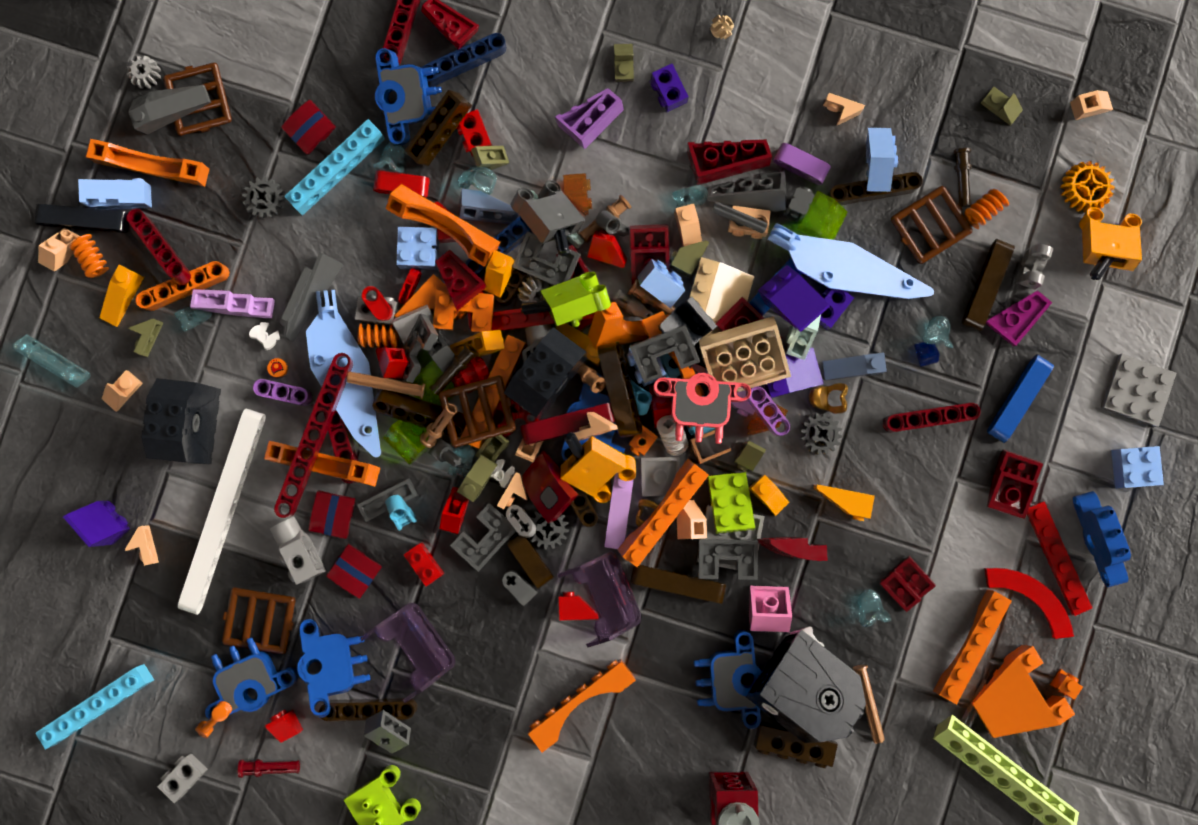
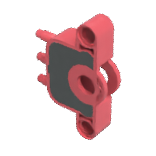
(698, 411)

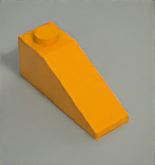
(120, 294)
(582, 341)
(484, 342)
(850, 502)

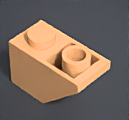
(1091, 104)
(56, 250)
(691, 522)

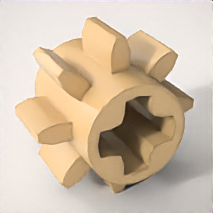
(722, 27)

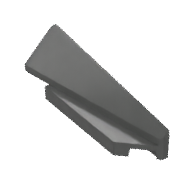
(304, 295)

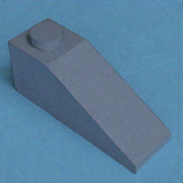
(483, 207)
(855, 366)

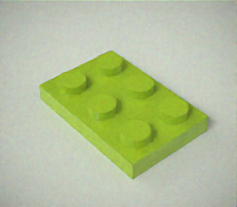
(731, 503)

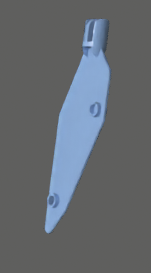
(846, 266)
(325, 339)

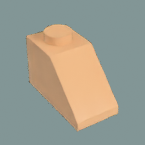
(688, 224)

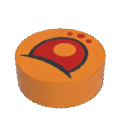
(277, 368)

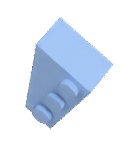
(880, 158)
(115, 194)

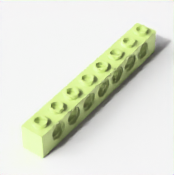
(1004, 773)

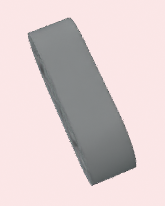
(517, 523)

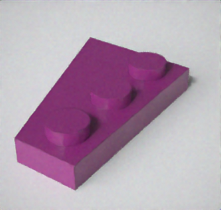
(1019, 318)

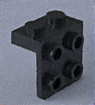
(694, 317)

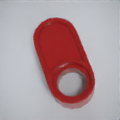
(409, 286)
(378, 307)

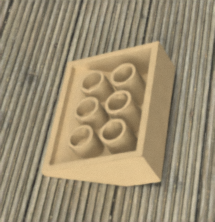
(719, 288)
(746, 354)

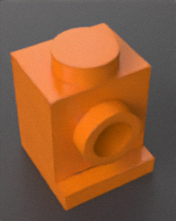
(649, 438)
(1066, 684)

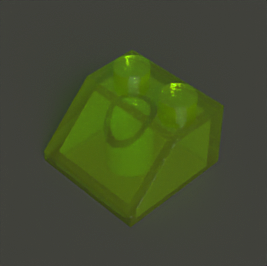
(823, 217)
(406, 440)

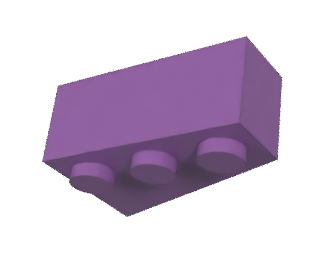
(589, 119)

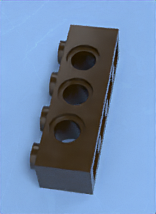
(438, 128)
(766, 732)

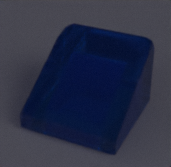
(926, 353)

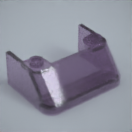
(611, 595)
(420, 644)

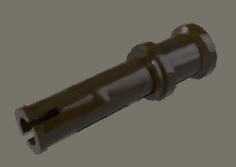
(962, 168)
(460, 362)

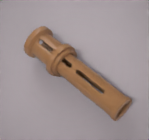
(616, 209)
(646, 297)
(590, 377)
(435, 430)

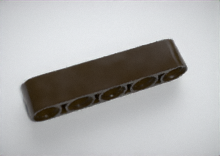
(900, 180)
(988, 284)
(620, 389)
(413, 410)
(678, 583)
(358, 709)

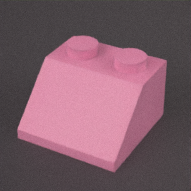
(769, 609)

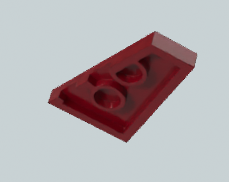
(451, 23)
(459, 279)

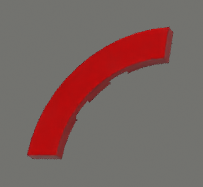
(1037, 593)

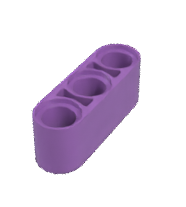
(801, 163)
(274, 388)
(777, 415)

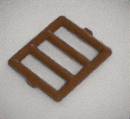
(216, 84)
(927, 200)
(492, 430)
(253, 596)

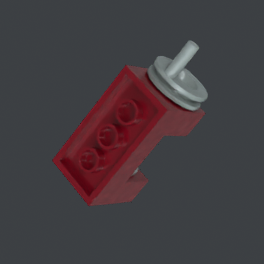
(733, 799)

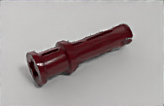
(258, 767)

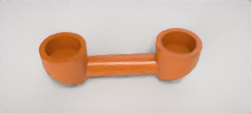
(218, 714)

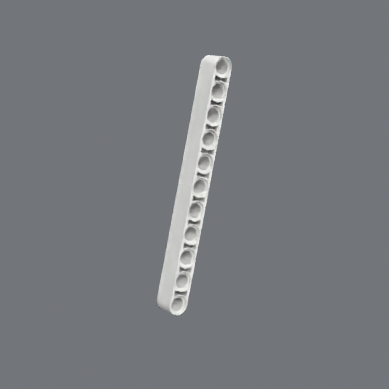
(221, 511)

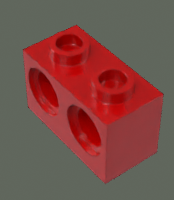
(476, 132)

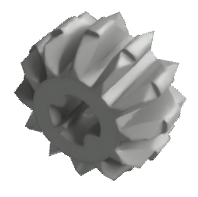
(137, 69)
(532, 290)

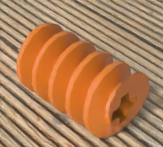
(984, 207)
(87, 256)
(377, 336)

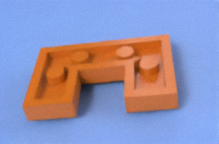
(480, 306)

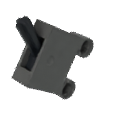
(550, 215)

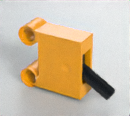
(1110, 244)
(594, 465)

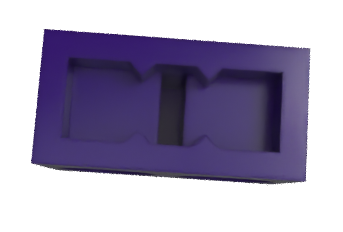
(674, 87)
(835, 309)

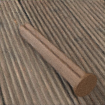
(386, 384)
(870, 708)

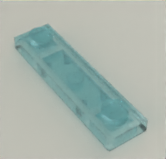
(51, 360)

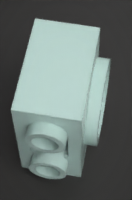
(800, 342)

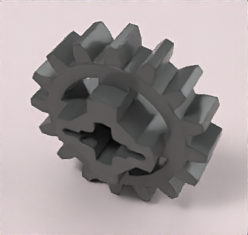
(256, 204)
(815, 426)
(557, 529)

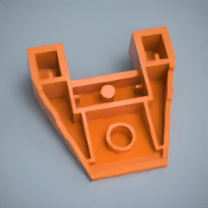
(1013, 701)

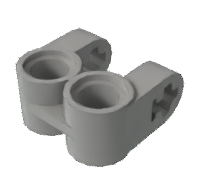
(1032, 264)

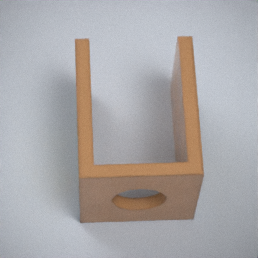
(697, 454)

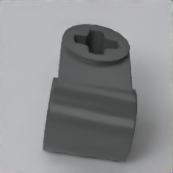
(522, 589)

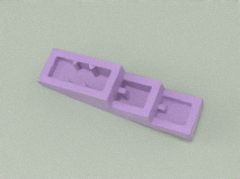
(232, 304)

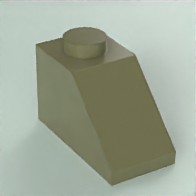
(688, 258)
(749, 456)
(477, 478)

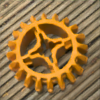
(1091, 173)

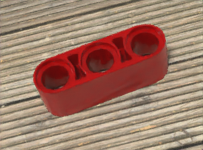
(387, 182)

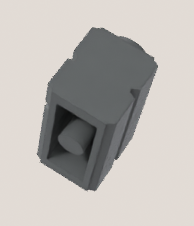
(799, 204)

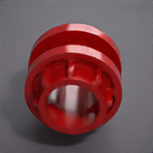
(475, 372)

